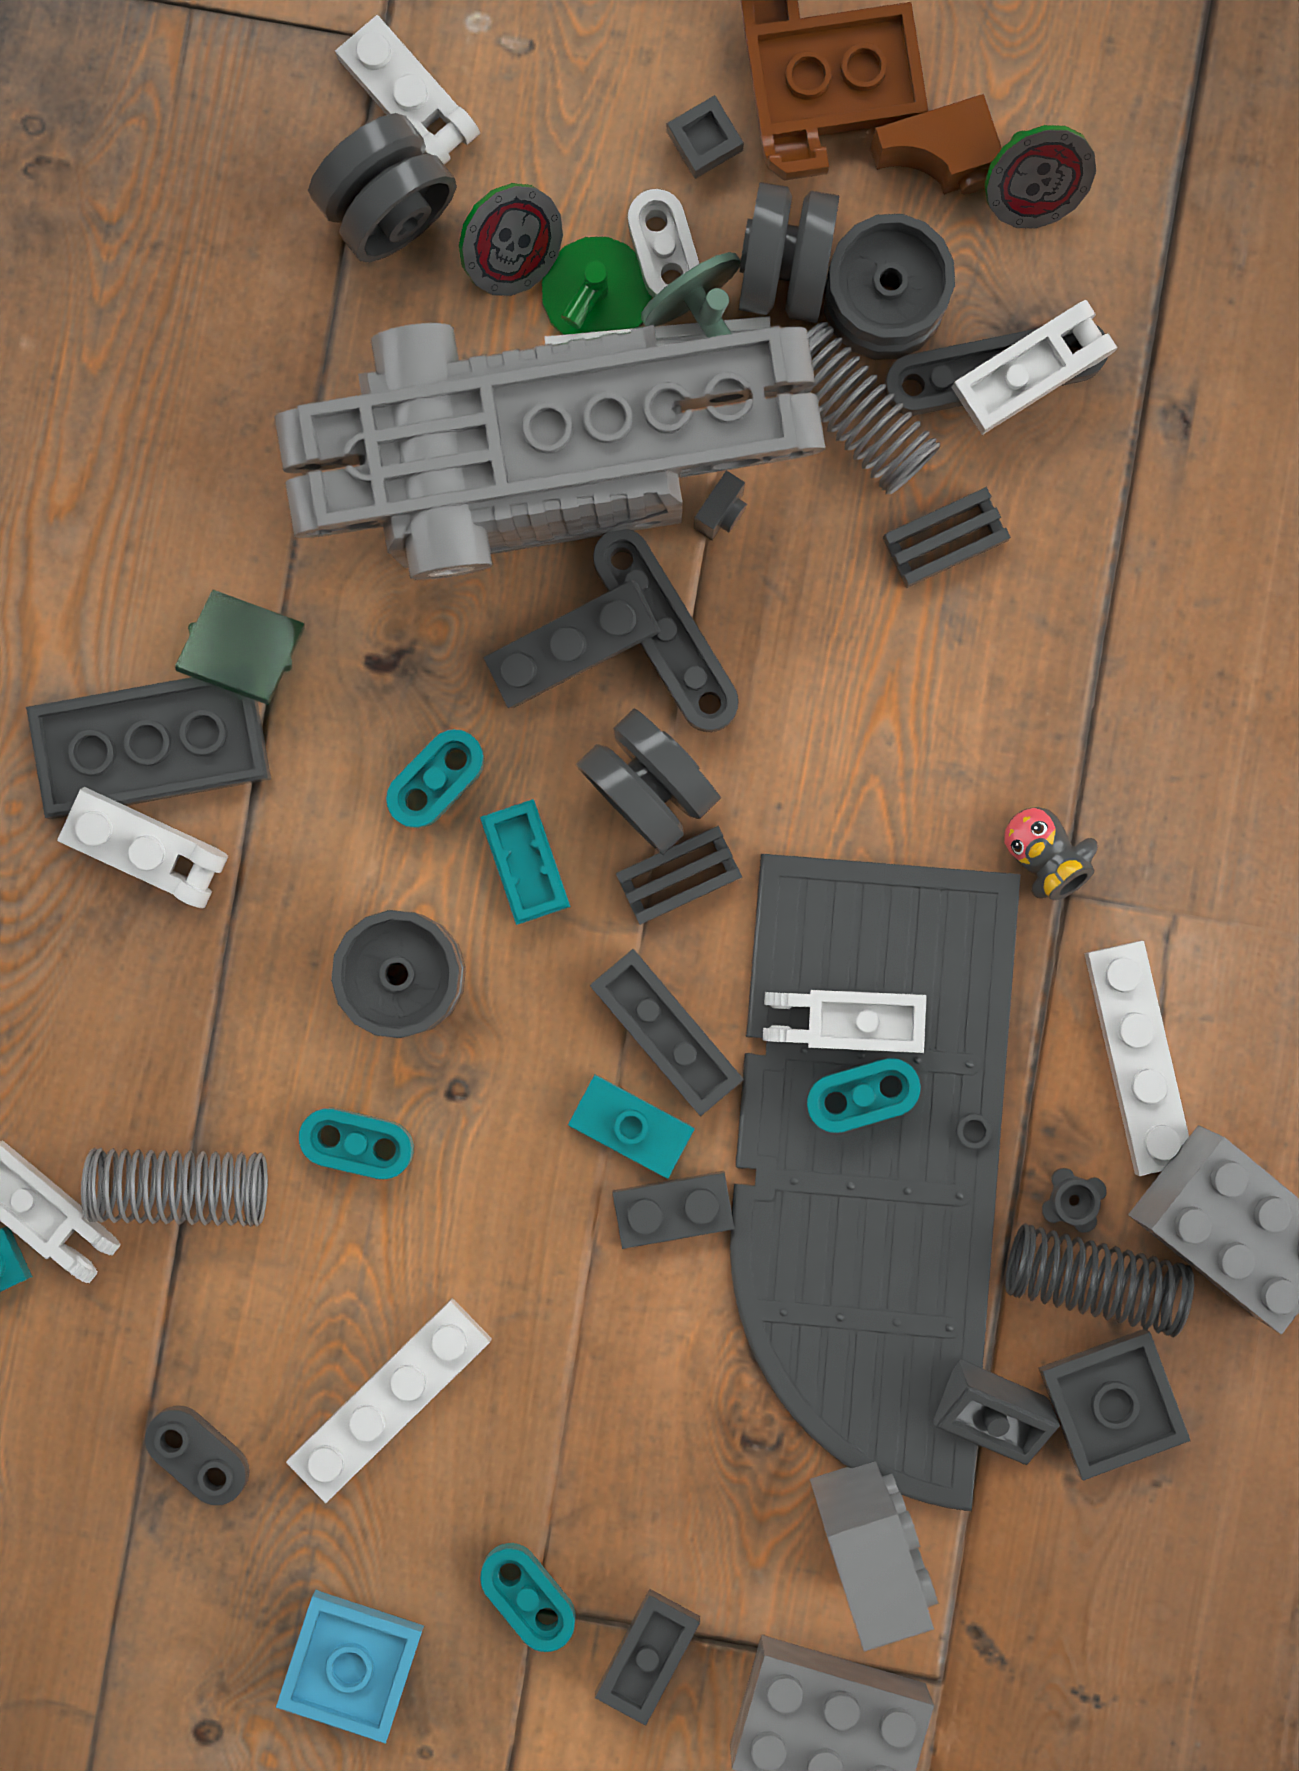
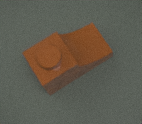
(946, 143)

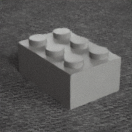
(1229, 1225)
(875, 1554)
(827, 1714)

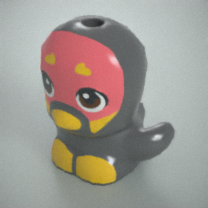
(1044, 849)

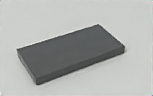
(146, 744)

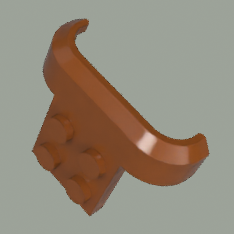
(828, 77)

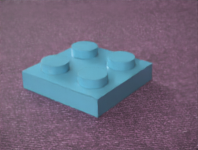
(350, 1666)

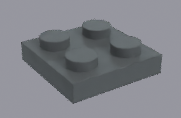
(1114, 1404)

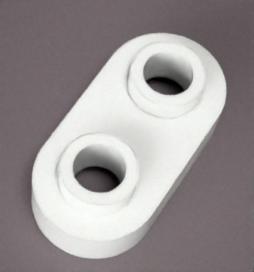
(663, 249)

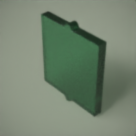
(240, 647)

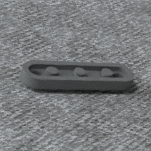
(941, 367)
(680, 649)

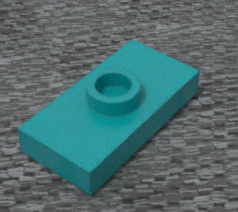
(525, 862)
(631, 1126)

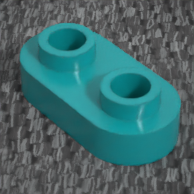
(431, 774)
(863, 1095)
(357, 1143)
(523, 1597)

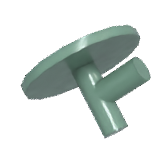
(696, 292)

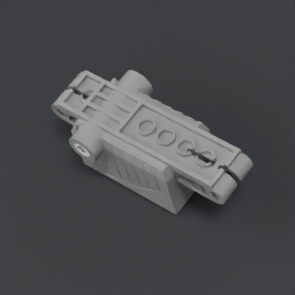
(539, 438)

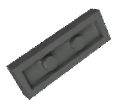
(572, 644)
(666, 1032)

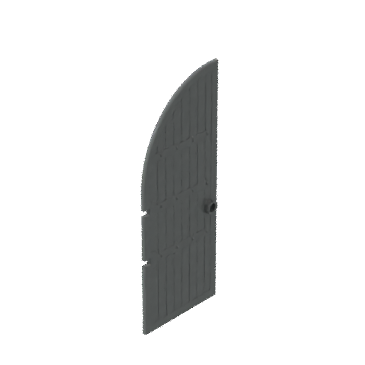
(875, 1243)

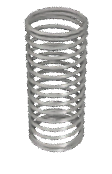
(890, 482)
(252, 1186)

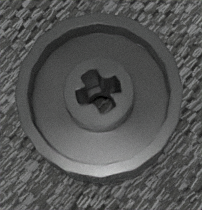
(382, 187)
(787, 252)
(897, 254)
(643, 786)
(372, 996)

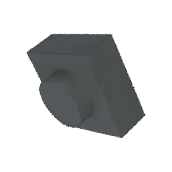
(704, 137)
(721, 507)

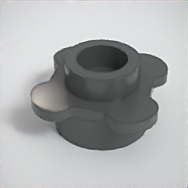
(1085, 1212)

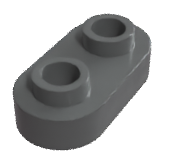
(201, 1449)

